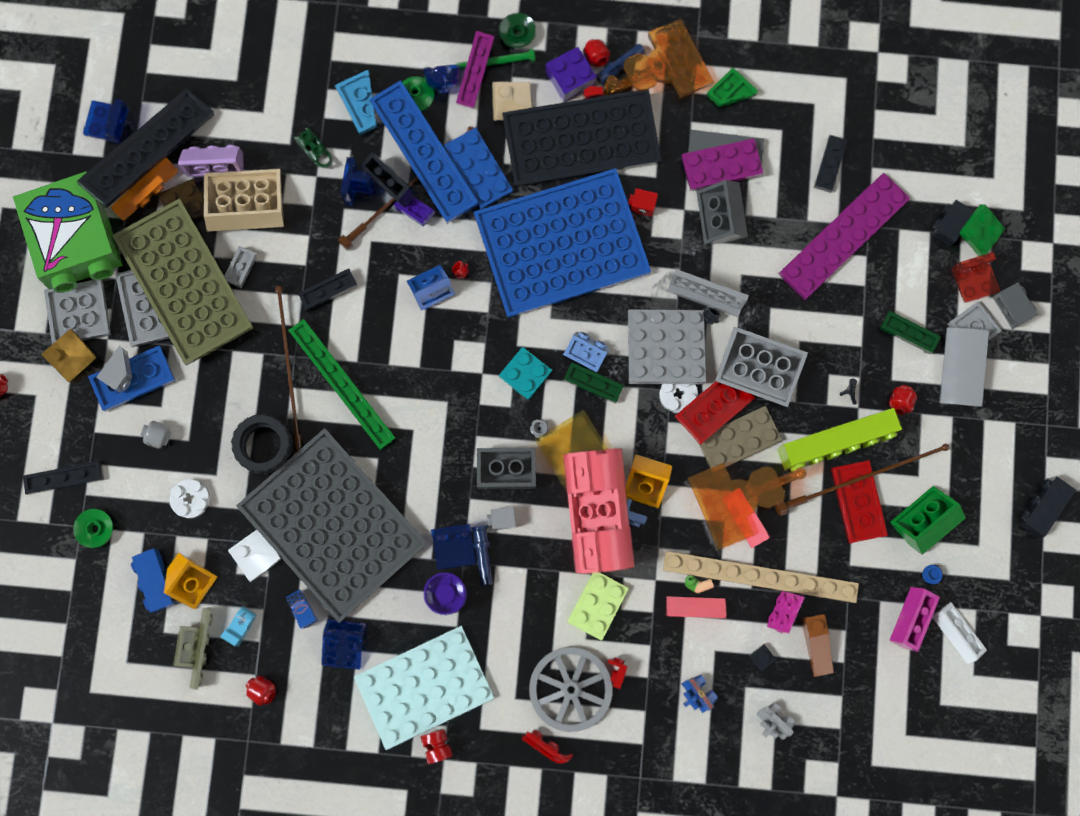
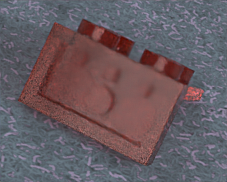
(976, 277)

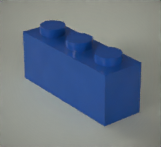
(152, 580)

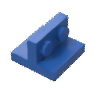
(431, 287)

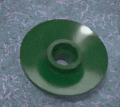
(521, 23)

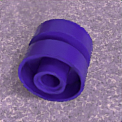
(445, 594)

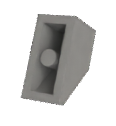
(117, 371)

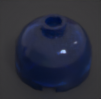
(442, 77)

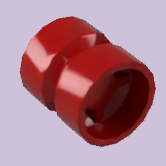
(436, 746)

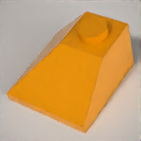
(187, 581)

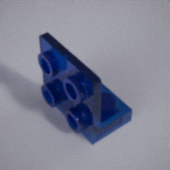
(106, 120)
(453, 546)
(342, 644)

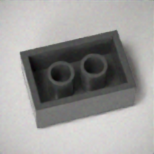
(506, 468)

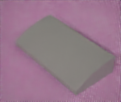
(964, 366)

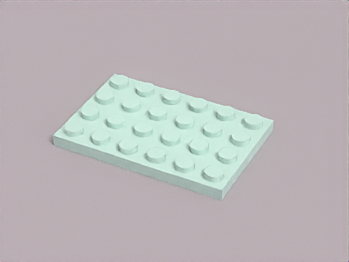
(423, 687)

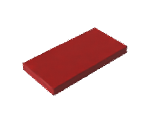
(712, 410)
(859, 503)

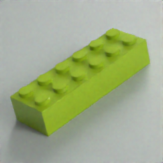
(842, 438)

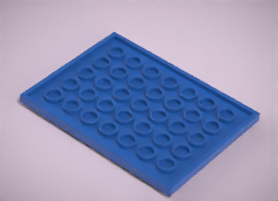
(562, 243)

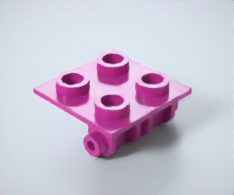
(785, 612)

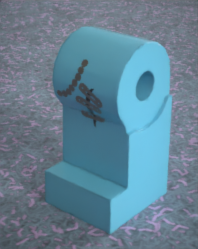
(239, 626)

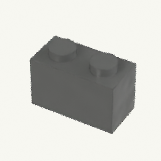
(1015, 305)

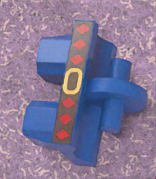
(696, 696)

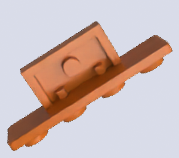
(140, 193)

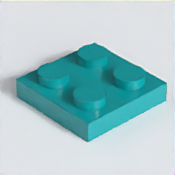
(525, 373)

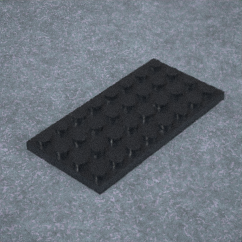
(581, 137)

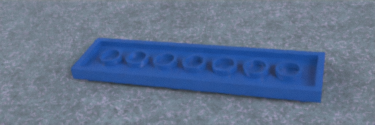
(424, 152)

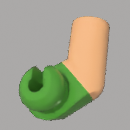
(697, 586)

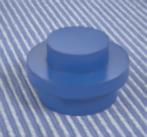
(932, 574)

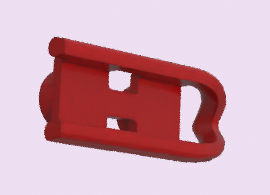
(549, 750)

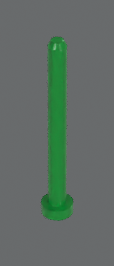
(505, 59)

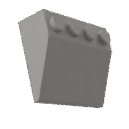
(761, 366)

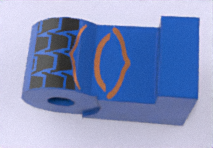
(301, 609)

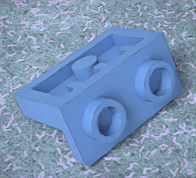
(586, 351)

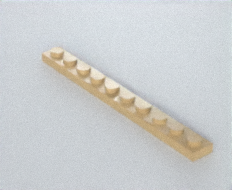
(760, 577)

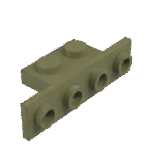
(191, 648)

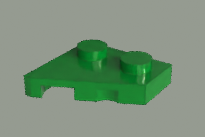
(731, 88)

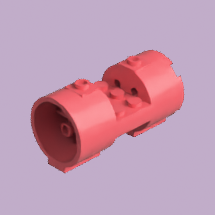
(598, 511)

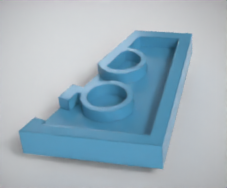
(355, 95)

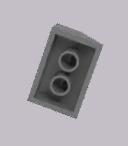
(722, 213)

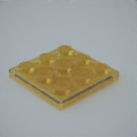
(571, 436)

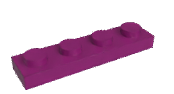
(475, 70)

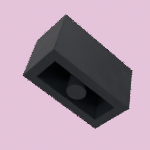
(952, 222)

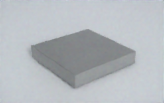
(976, 318)

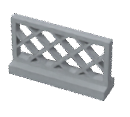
(707, 293)

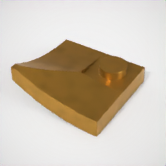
(69, 355)

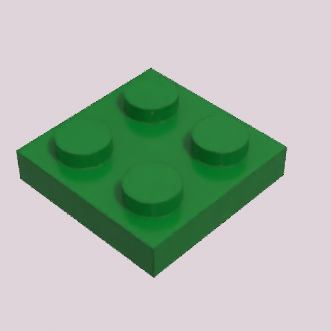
(982, 230)

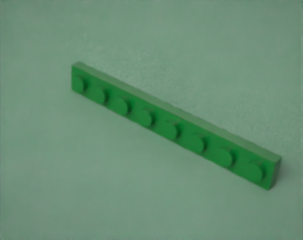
(342, 384)

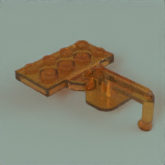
(671, 61)
(727, 508)

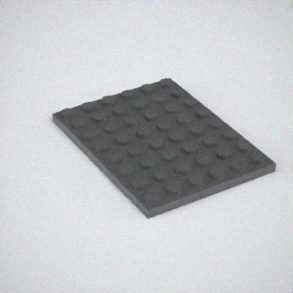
(331, 525)

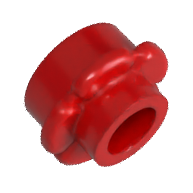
(460, 269)

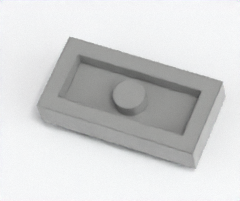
(240, 266)

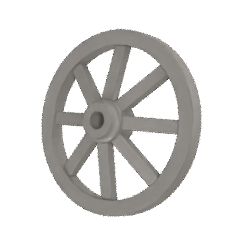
(570, 696)

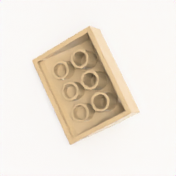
(243, 200)

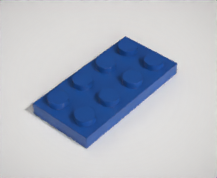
(478, 168)
(148, 371)

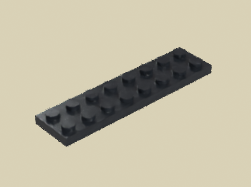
(145, 148)

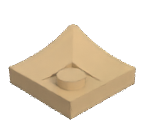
(510, 97)

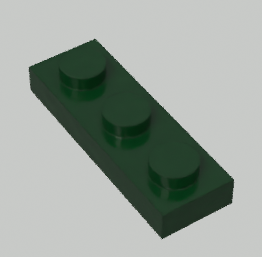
(910, 332)
(593, 383)

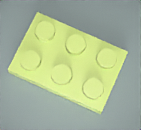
(597, 605)

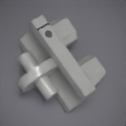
(773, 724)

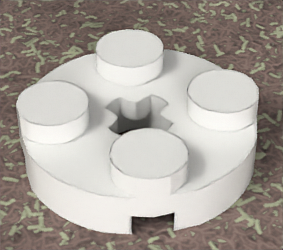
(673, 403)
(180, 492)

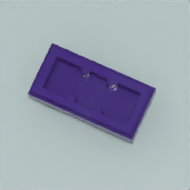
(416, 211)

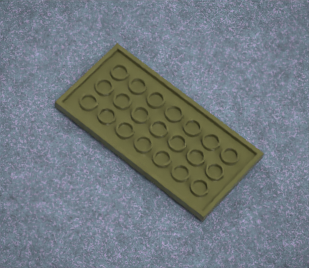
(183, 282)

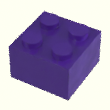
(570, 74)

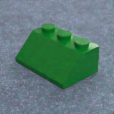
(928, 519)

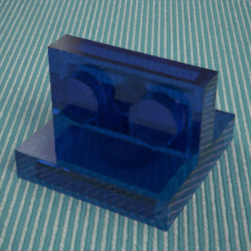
(354, 181)

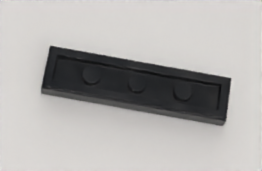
(63, 477)

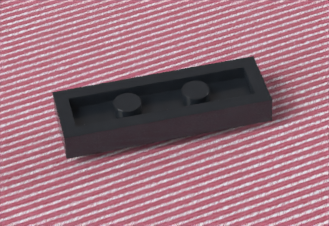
(830, 163)
(327, 289)

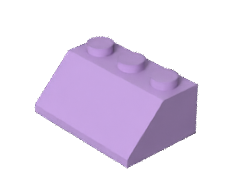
(210, 160)

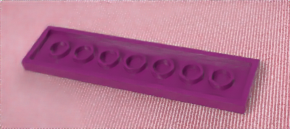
(844, 236)

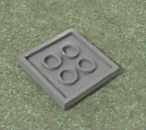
(80, 309)

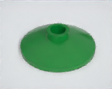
(424, 97)
(84, 528)

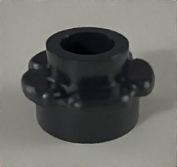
(711, 315)

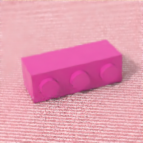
(914, 619)

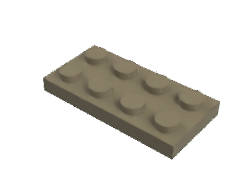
(741, 438)

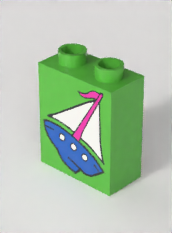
(67, 234)

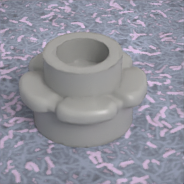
(539, 423)

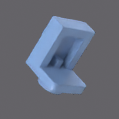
(634, 518)

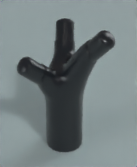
(850, 390)

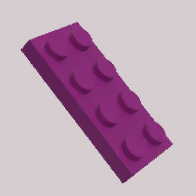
(721, 163)

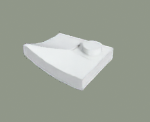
(254, 555)

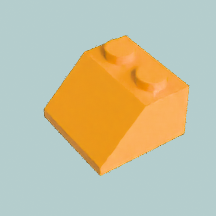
(647, 481)

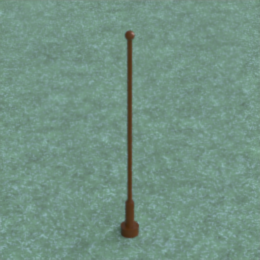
(346, 241)
(297, 437)
(782, 508)

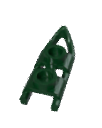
(317, 150)

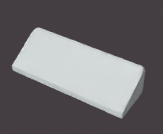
(959, 633)

